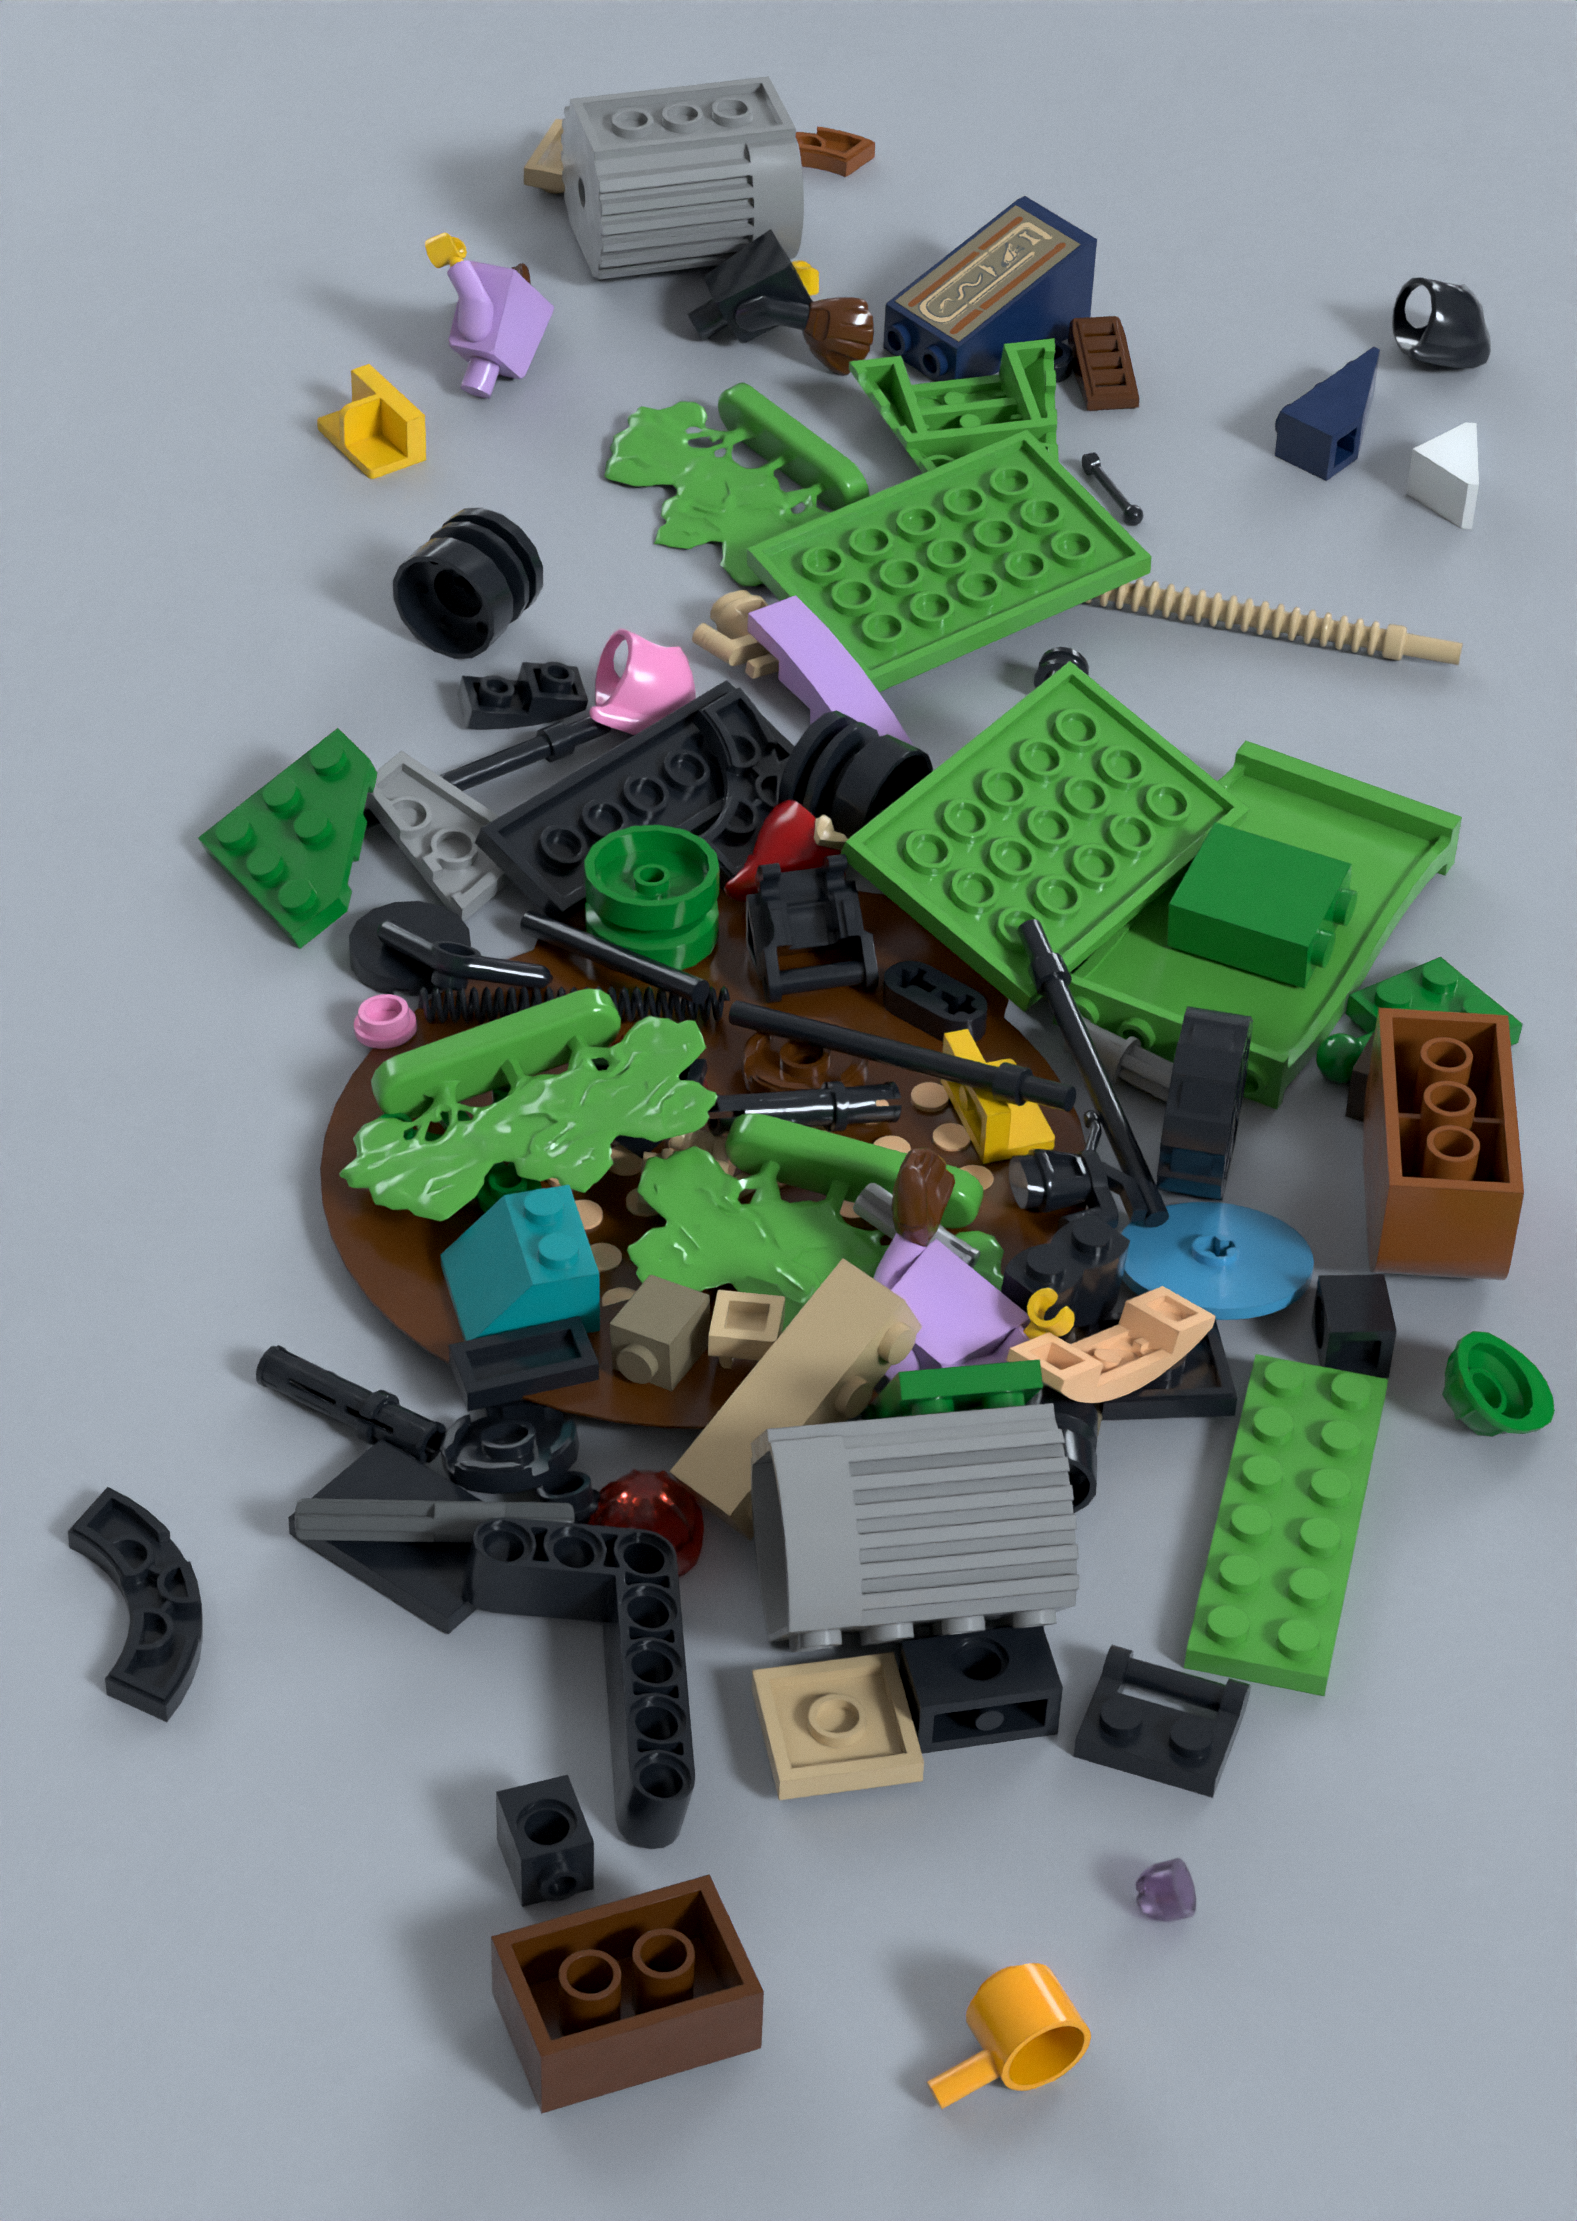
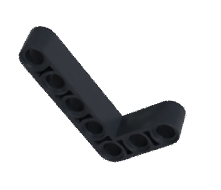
(632, 1588)

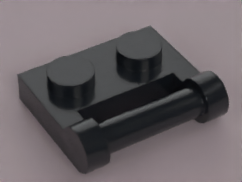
(1158, 1739)

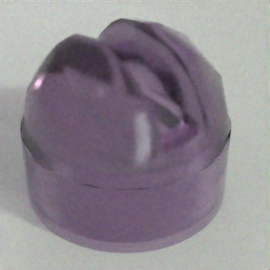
(1166, 1891)

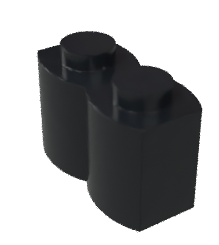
(1079, 1264)

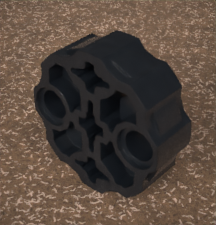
(1204, 1103)

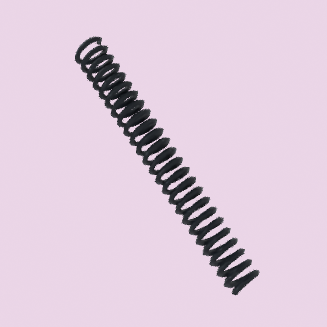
(511, 1003)

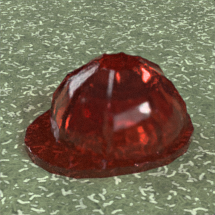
(655, 1504)

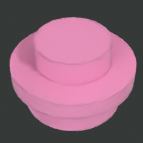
(384, 1022)

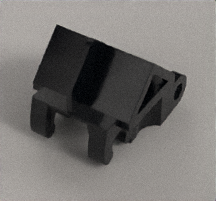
(804, 915)

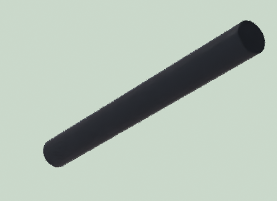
(615, 957)

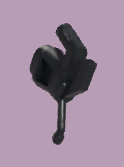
(1063, 1179)

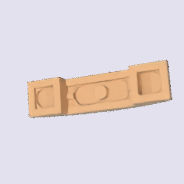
(1148, 1340)

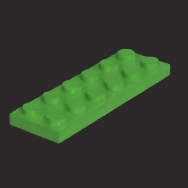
(1287, 1526)

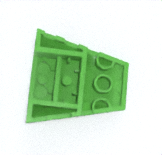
(964, 415)

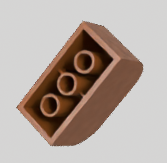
(1441, 1145)

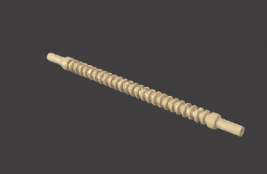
(1393, 641)

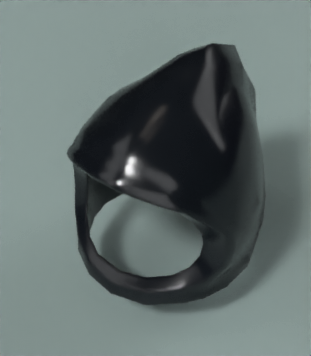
(1455, 329)

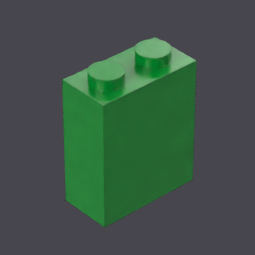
(1261, 905)

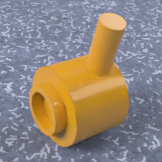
(1025, 2033)

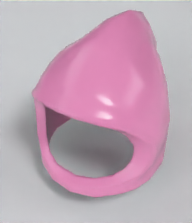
(651, 687)

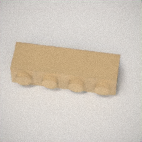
(810, 1376)

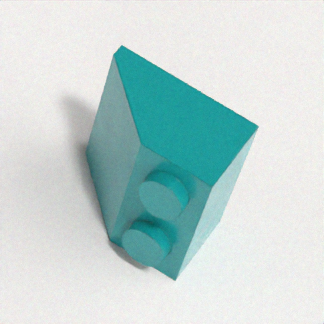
(523, 1266)

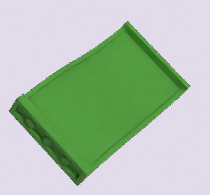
(1394, 848)

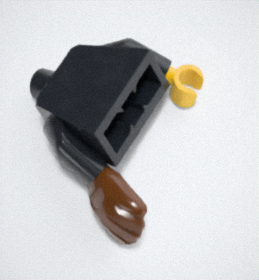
(765, 290)

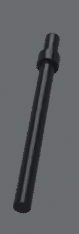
(550, 744)
(1052, 980)
(1007, 1082)

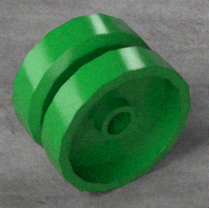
(654, 893)

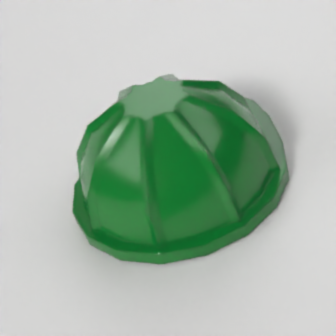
(1496, 1387)

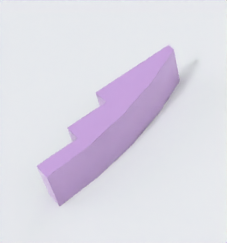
(820, 667)

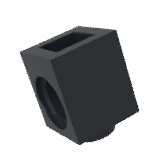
(1354, 1324)
(545, 1840)

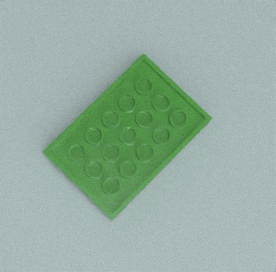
(952, 559)
(1046, 817)

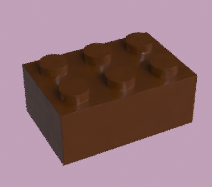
(626, 1993)

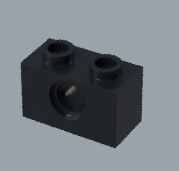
(981, 1687)

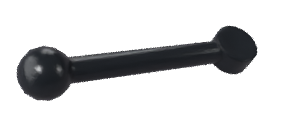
(1131, 514)

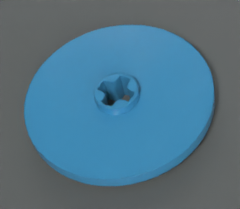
(1220, 1259)

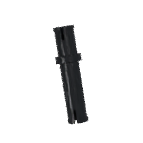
(829, 1107)
(371, 1413)

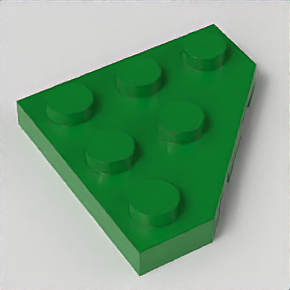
(299, 837)

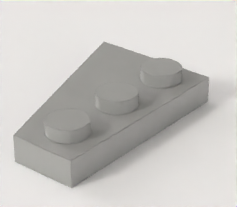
(437, 833)

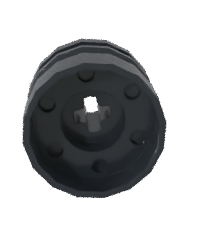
(468, 583)
(850, 771)

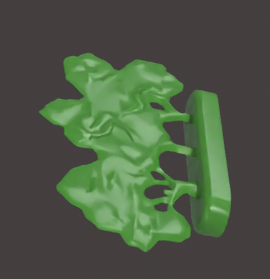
(717, 495)
(546, 1122)
(772, 1242)

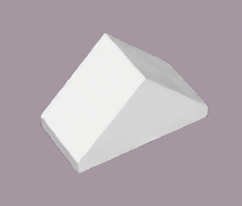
(1447, 474)

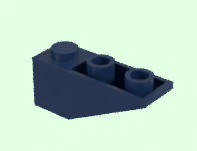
(1328, 423)

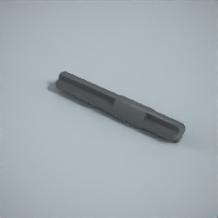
(412, 1518)

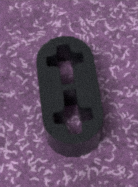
(933, 1000)

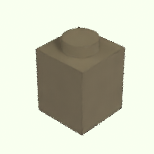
(660, 1333)

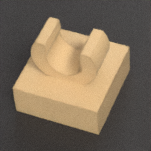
(744, 1325)

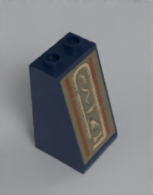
(1001, 286)

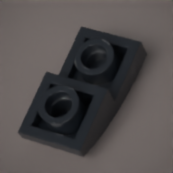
(537, 697)

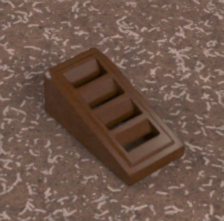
(1102, 359)

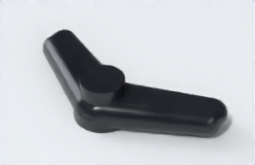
(457, 963)

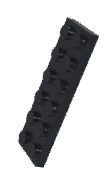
(650, 779)

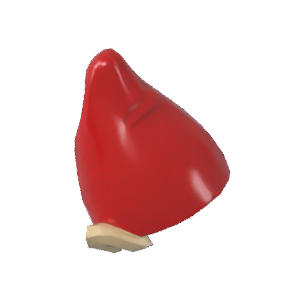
(792, 840)

